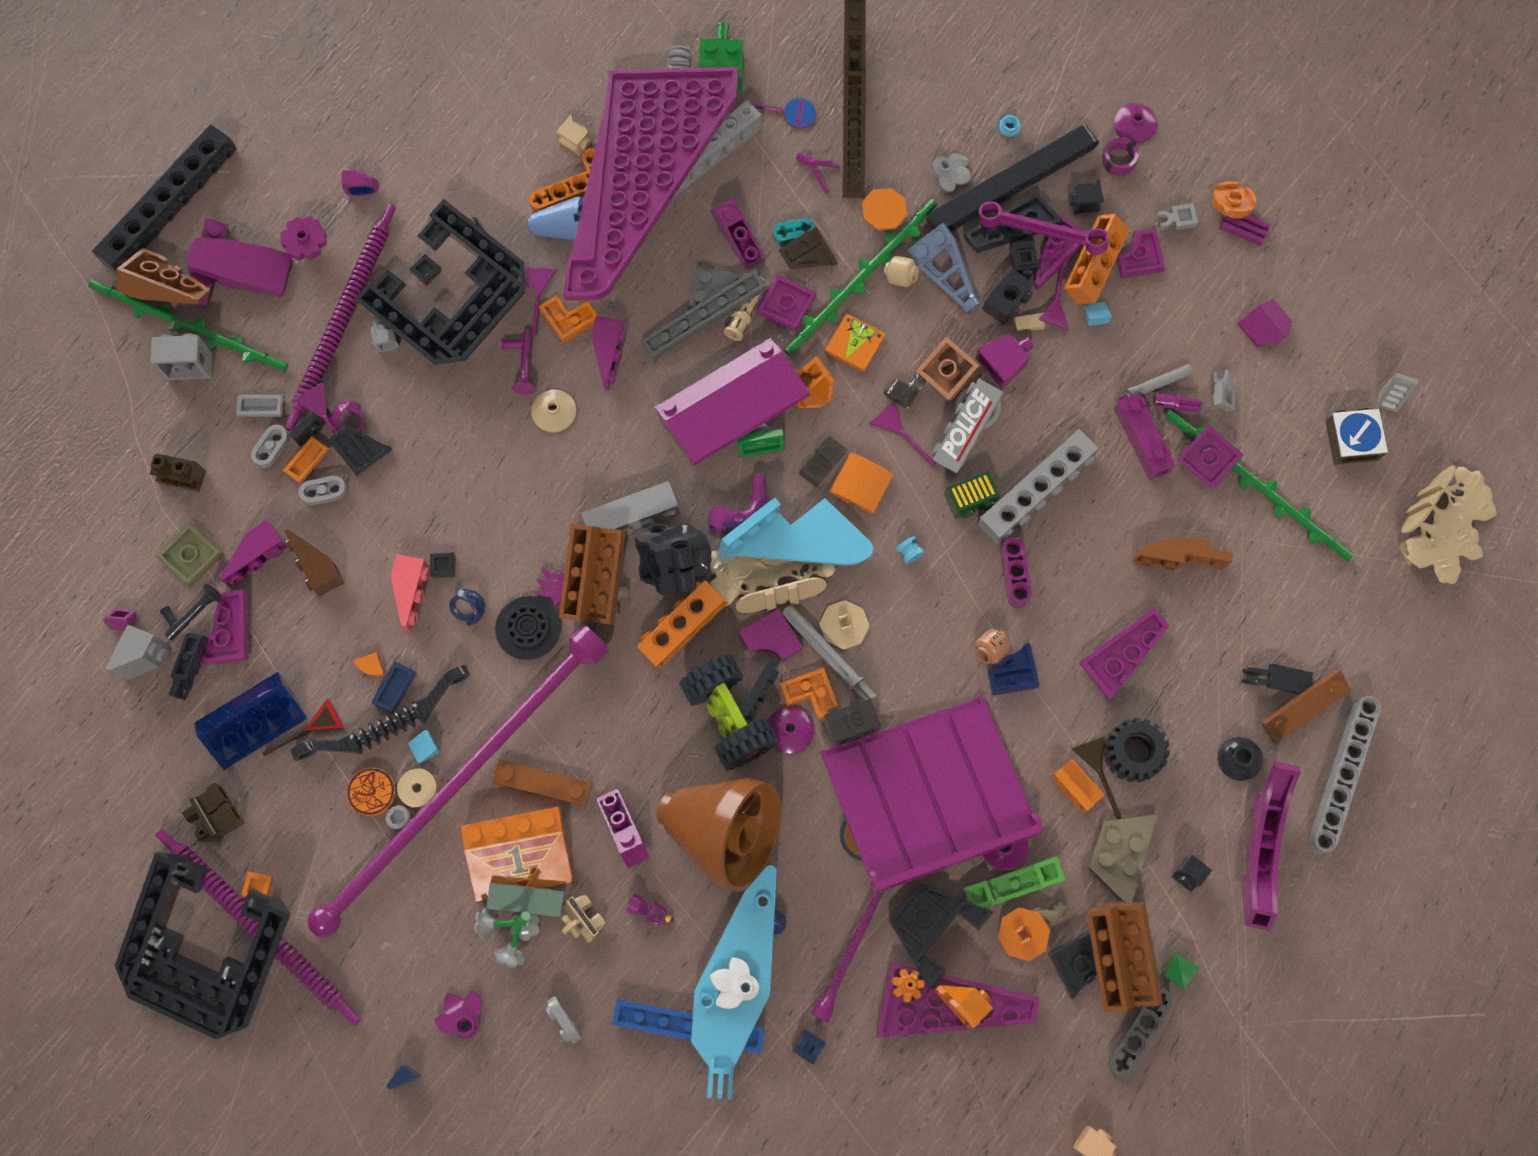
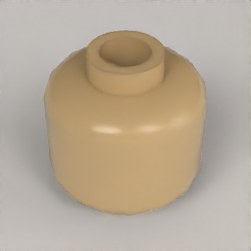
(901, 271)

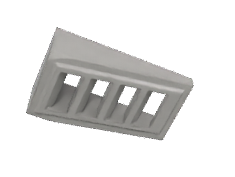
(1396, 392)

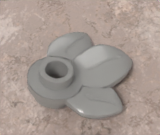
(955, 171)

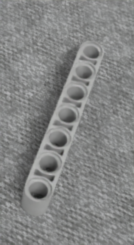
(1336, 783)

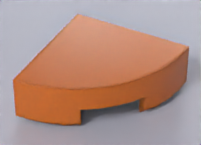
(370, 665)

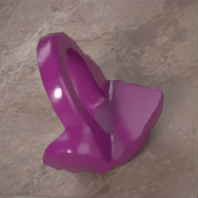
(351, 407)

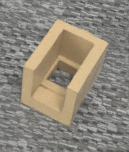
(574, 136)

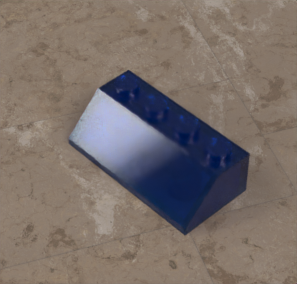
(250, 721)

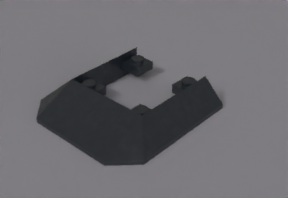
(495, 271)
(179, 986)

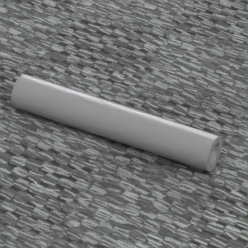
(1161, 380)

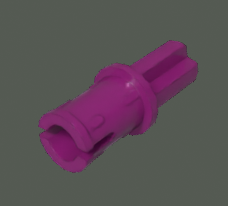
(1177, 403)

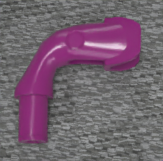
(725, 520)

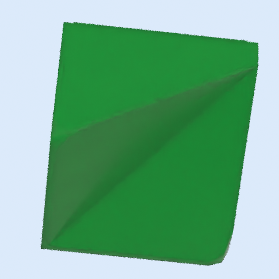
(1180, 971)

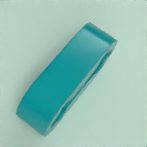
(792, 230)

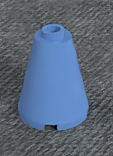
(558, 220)

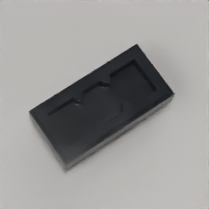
(308, 427)

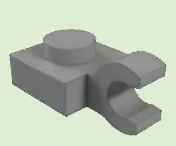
(1223, 393)

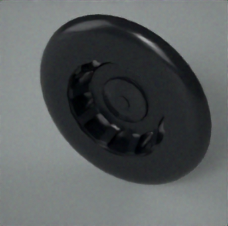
(528, 627)

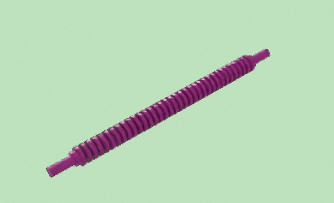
(342, 312)
(285, 954)

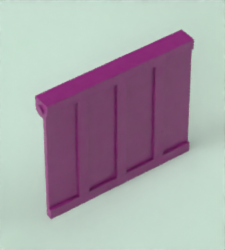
(929, 794)

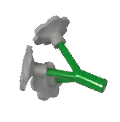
(523, 926)

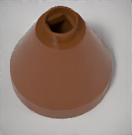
(725, 828)

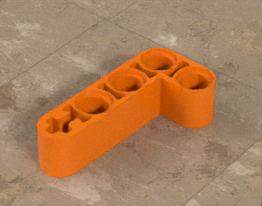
(565, 187)

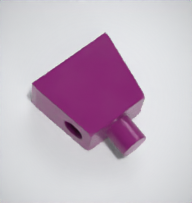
(1004, 358)

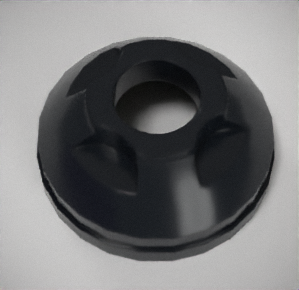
(1232, 766)

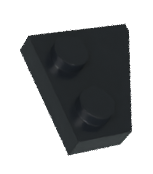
(357, 449)

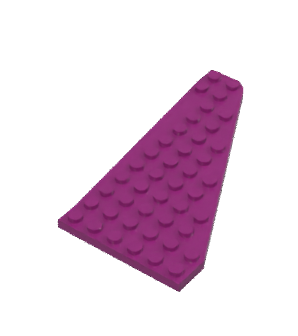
(644, 150)

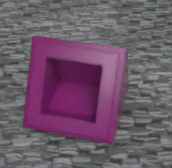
(119, 619)

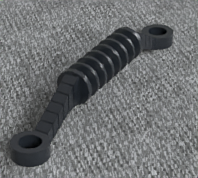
(420, 711)

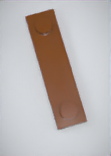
(1306, 706)
(542, 783)

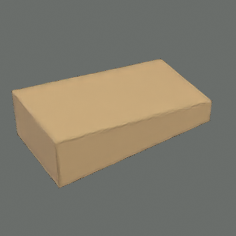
(1029, 322)

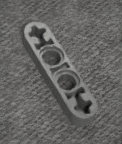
(1143, 1034)

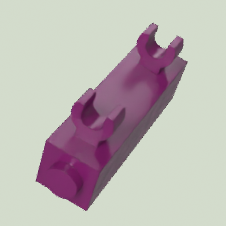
(1144, 436)

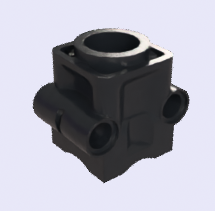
(673, 557)

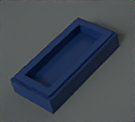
(394, 687)

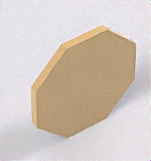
(844, 625)

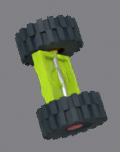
(712, 685)

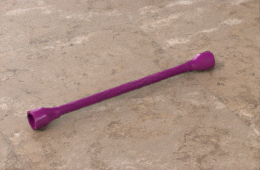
(824, 1006)

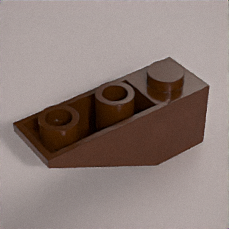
(319, 568)

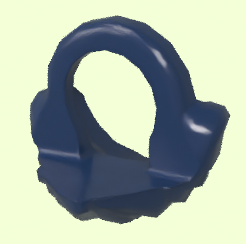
(476, 602)

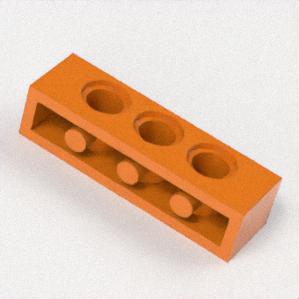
(1093, 270)
(695, 621)

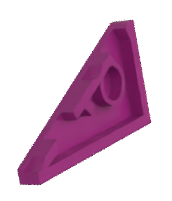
(1056, 254)

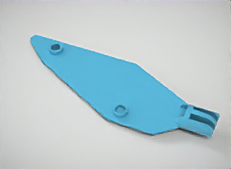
(723, 1032)

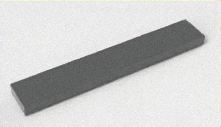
(704, 314)

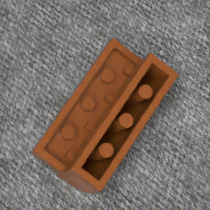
(592, 574)
(1124, 956)

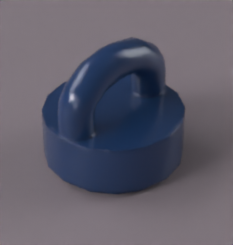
(779, 922)

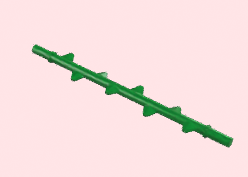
(856, 284)
(197, 327)
(1269, 490)

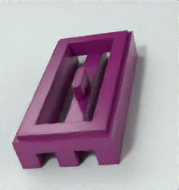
(1247, 223)

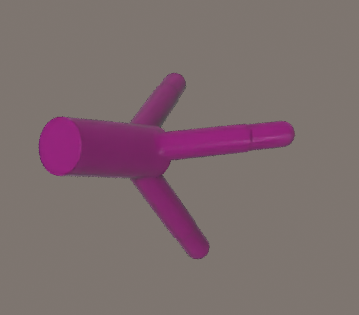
(813, 163)

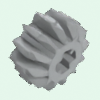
(679, 57)

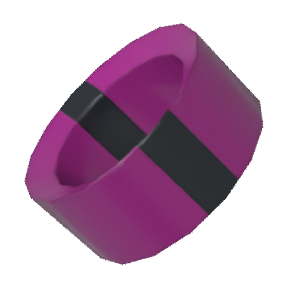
(1124, 144)

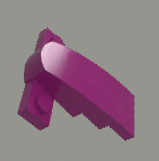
(235, 262)

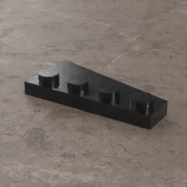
(1075, 963)

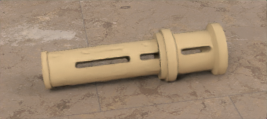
(741, 318)

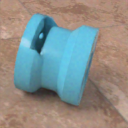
(910, 550)

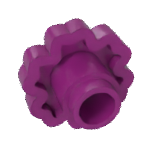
(303, 238)

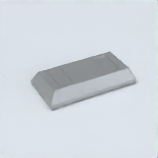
(259, 406)

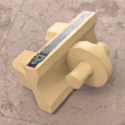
(578, 922)

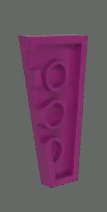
(1120, 656)

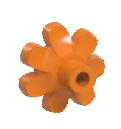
(904, 989)

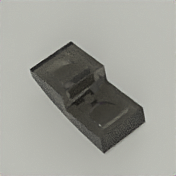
(823, 461)

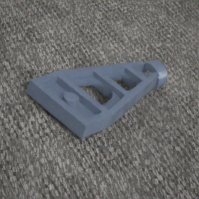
(930, 248)

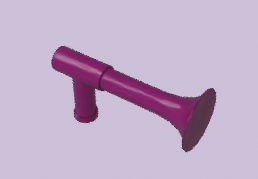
(523, 385)

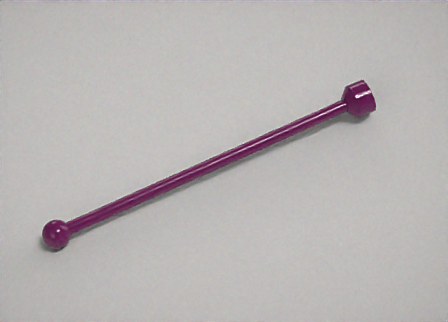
(584, 648)

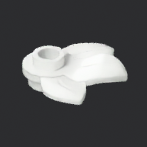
(730, 984)

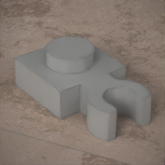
(1179, 216)

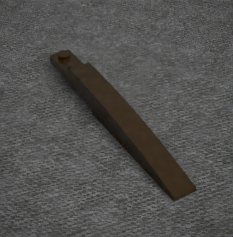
(854, 98)

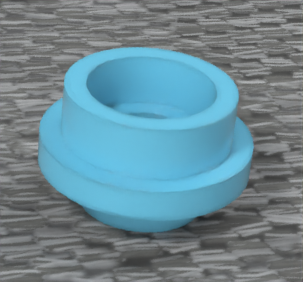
(1009, 120)

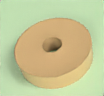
(410, 780)

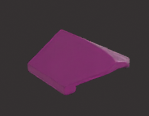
(1266, 324)

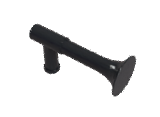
(177, 626)

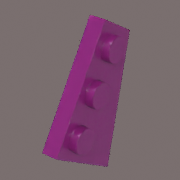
(230, 631)

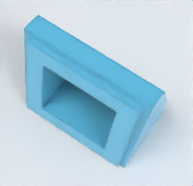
(1096, 313)
(423, 747)

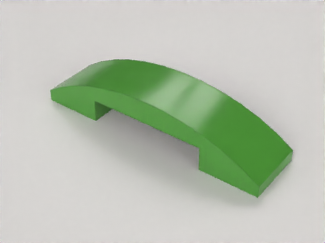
(1015, 883)

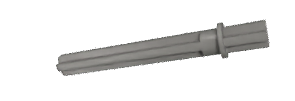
(828, 653)

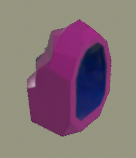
(358, 182)

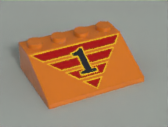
(518, 851)

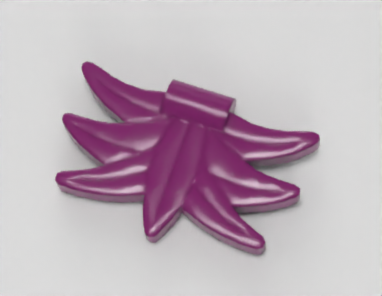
(553, 587)

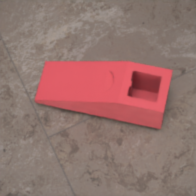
(407, 582)

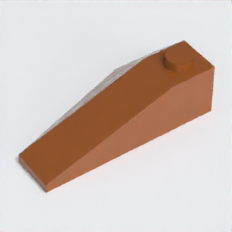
(153, 278)

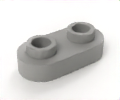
(268, 446)
(323, 489)
(557, 1011)

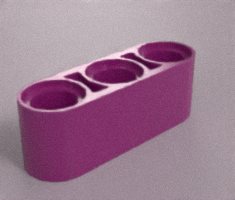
(1019, 562)

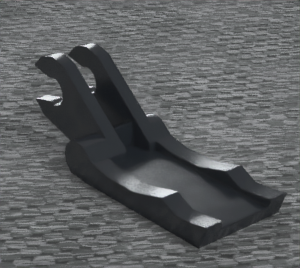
(1280, 678)

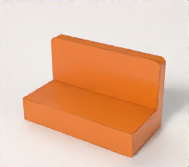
(1077, 786)

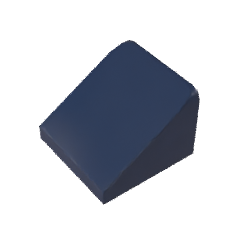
(403, 1076)

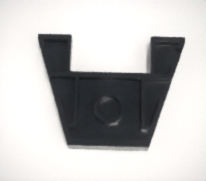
(924, 919)

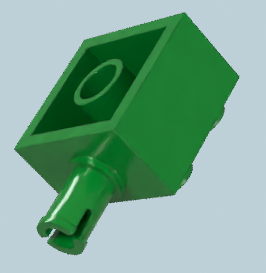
(722, 52)

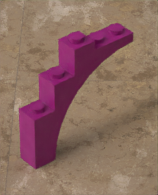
(1264, 846)

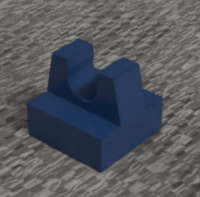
(809, 1047)

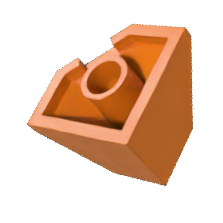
(966, 1003)

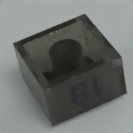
(851, 722)

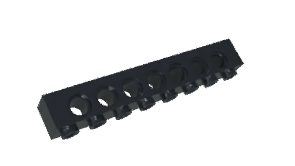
(165, 188)

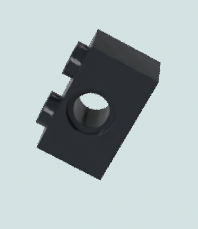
(1011, 285)

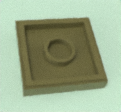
(190, 555)

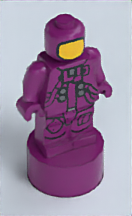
(654, 913)

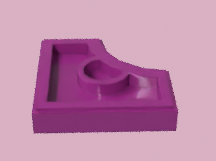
(1143, 257)
(771, 634)

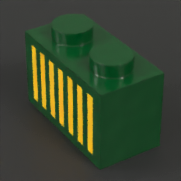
(972, 495)

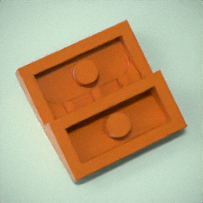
(861, 483)

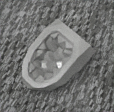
(383, 337)

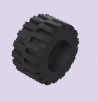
(1150, 737)

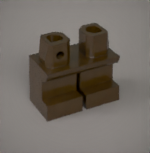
(177, 472)
(215, 812)

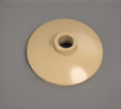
(555, 420)

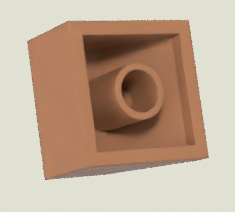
(949, 369)

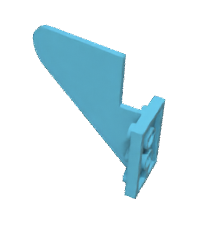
(816, 537)

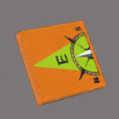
(855, 343)

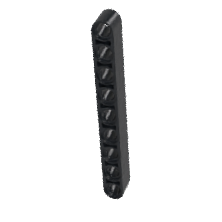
(1015, 178)

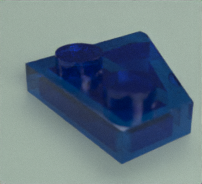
(1014, 673)

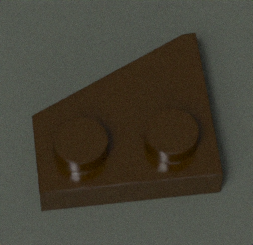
(808, 251)

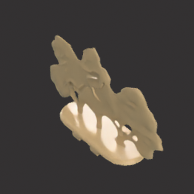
(1452, 527)
(765, 572)

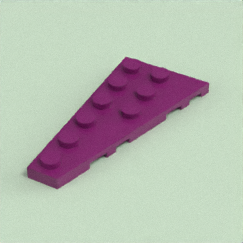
(933, 1015)

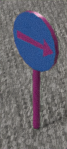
(797, 112)

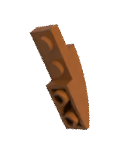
(1173, 553)

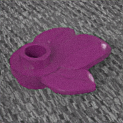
(457, 1012)

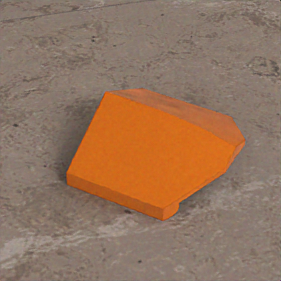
(818, 382)

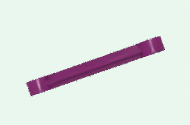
(1044, 228)

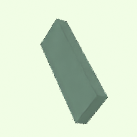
(525, 899)

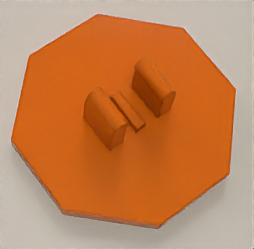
(884, 209)
(1024, 934)

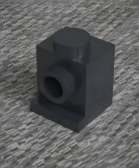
(1191, 873)

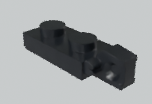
(187, 664)

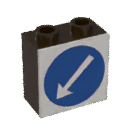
(1356, 436)

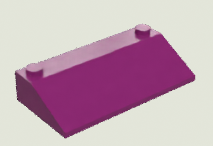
(731, 401)

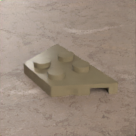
(1121, 853)

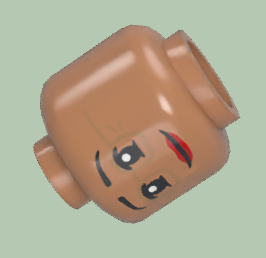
(992, 646)

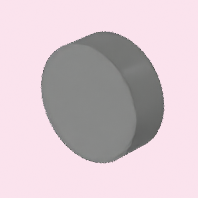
(398, 817)

